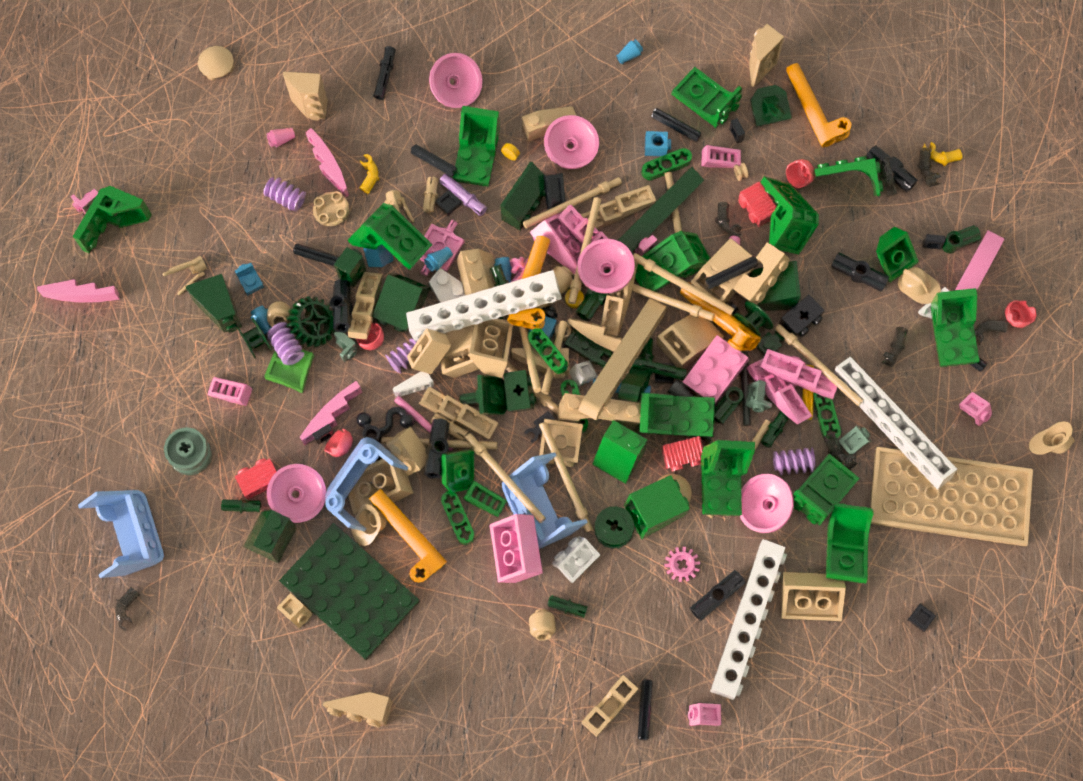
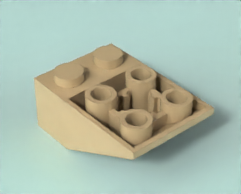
(726, 256)
(687, 340)
(456, 360)
(364, 706)

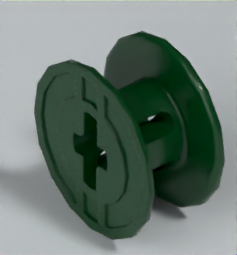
(755, 318)
(254, 338)
(612, 516)

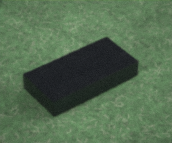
(554, 190)

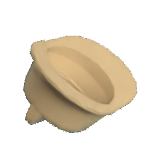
(918, 285)
(1054, 439)
(371, 519)

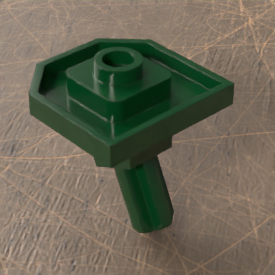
(770, 105)
(489, 396)

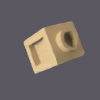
(294, 610)

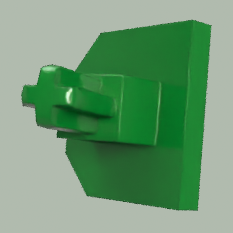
(458, 470)

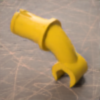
(944, 157)
(372, 175)

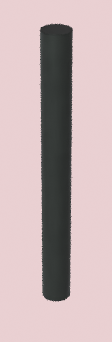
(744, 384)

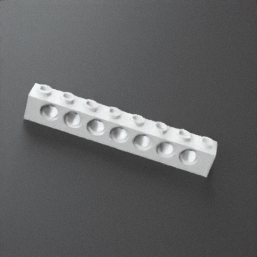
(485, 305)
(896, 424)
(766, 551)

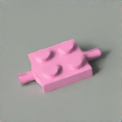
(440, 239)

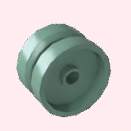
(187, 451)

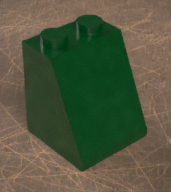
(784, 293)
(398, 298)
(216, 301)
(270, 535)

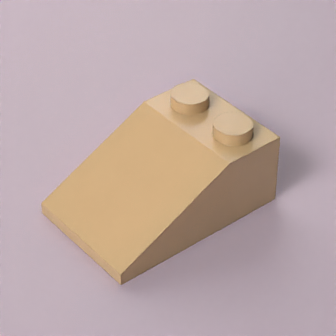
(379, 476)

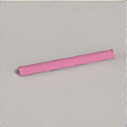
(419, 418)

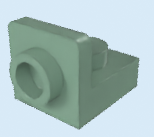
(348, 345)
(756, 395)
(855, 439)

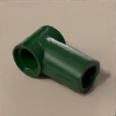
(961, 239)
(590, 304)
(726, 406)

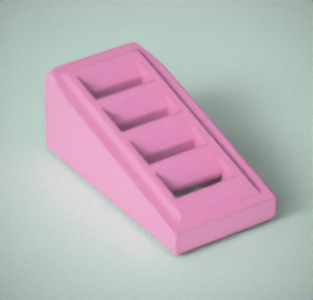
(721, 151)
(241, 393)

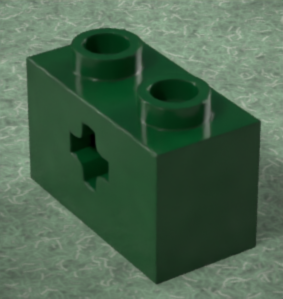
(350, 266)
(513, 383)

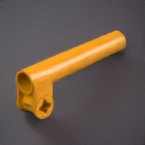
(826, 132)
(533, 267)
(743, 337)
(431, 559)

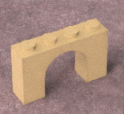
(623, 412)

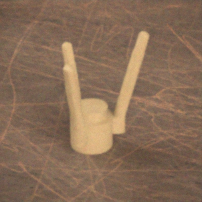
(394, 198)
(196, 266)

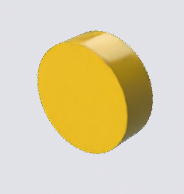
(510, 151)
(580, 297)

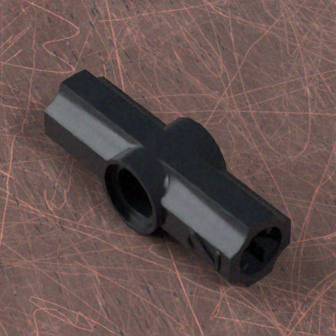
(902, 177)
(870, 277)
(341, 306)
(437, 438)
(708, 603)

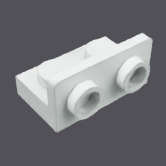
(575, 558)

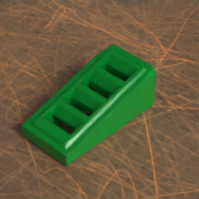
(481, 489)

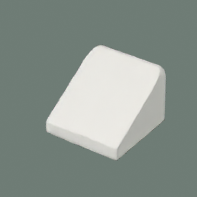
(583, 373)

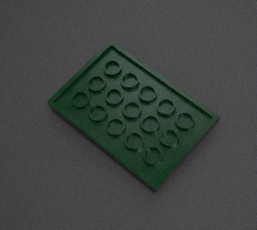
(349, 591)

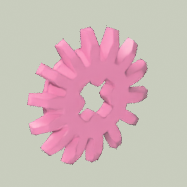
(674, 565)

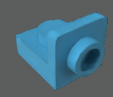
(249, 278)

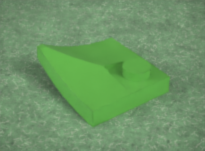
(293, 375)

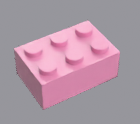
(716, 369)
(516, 548)

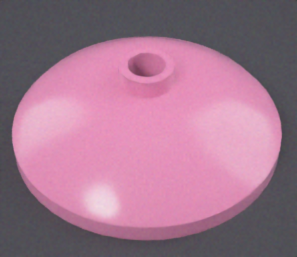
(466, 78)
(572, 131)
(606, 255)
(304, 481)
(756, 498)

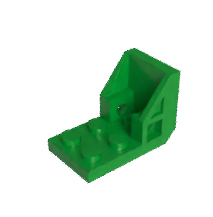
(477, 145)
(106, 204)
(795, 227)
(394, 232)
(678, 254)
(953, 326)
(677, 415)
(721, 474)

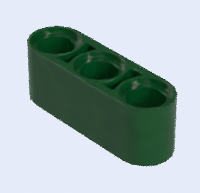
(634, 384)

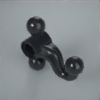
(364, 421)

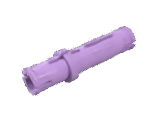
(468, 199)

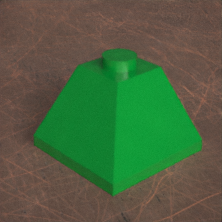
(896, 253)

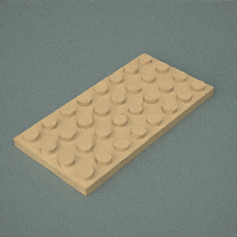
(977, 503)

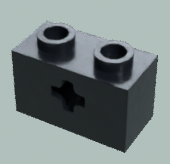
(805, 308)

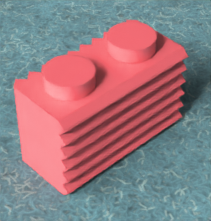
(757, 203)
(682, 453)
(256, 479)

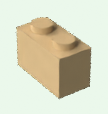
(428, 351)
(409, 450)

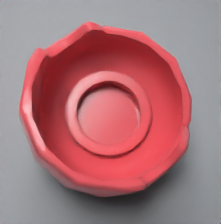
(800, 173)
(1020, 314)
(374, 339)
(339, 443)

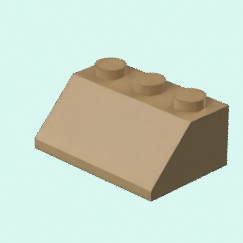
(764, 53)
(307, 93)
(475, 270)
(491, 346)
(811, 597)

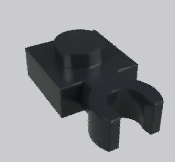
(537, 430)

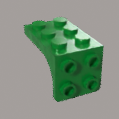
(707, 97)
(861, 164)
(824, 489)
(848, 543)

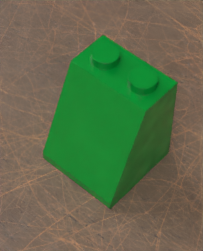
(619, 452)
(656, 506)

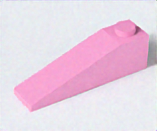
(562, 243)

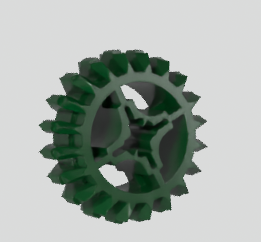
(311, 307)

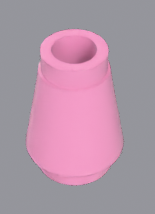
(280, 136)

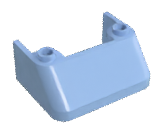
(364, 454)
(530, 480)
(133, 528)

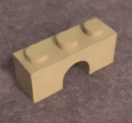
(755, 288)
(610, 706)

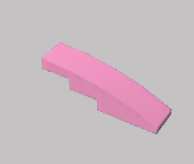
(329, 166)
(577, 225)
(980, 262)
(74, 292)
(798, 373)
(780, 394)
(330, 411)

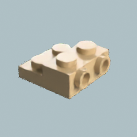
(567, 438)

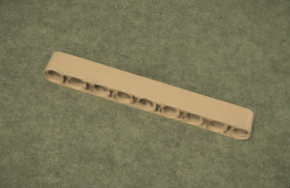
(622, 359)

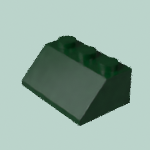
(523, 197)

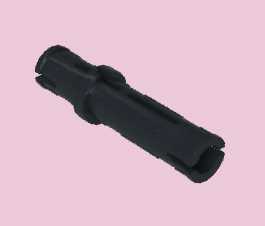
(386, 66)

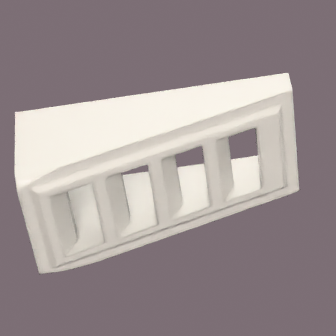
(414, 384)

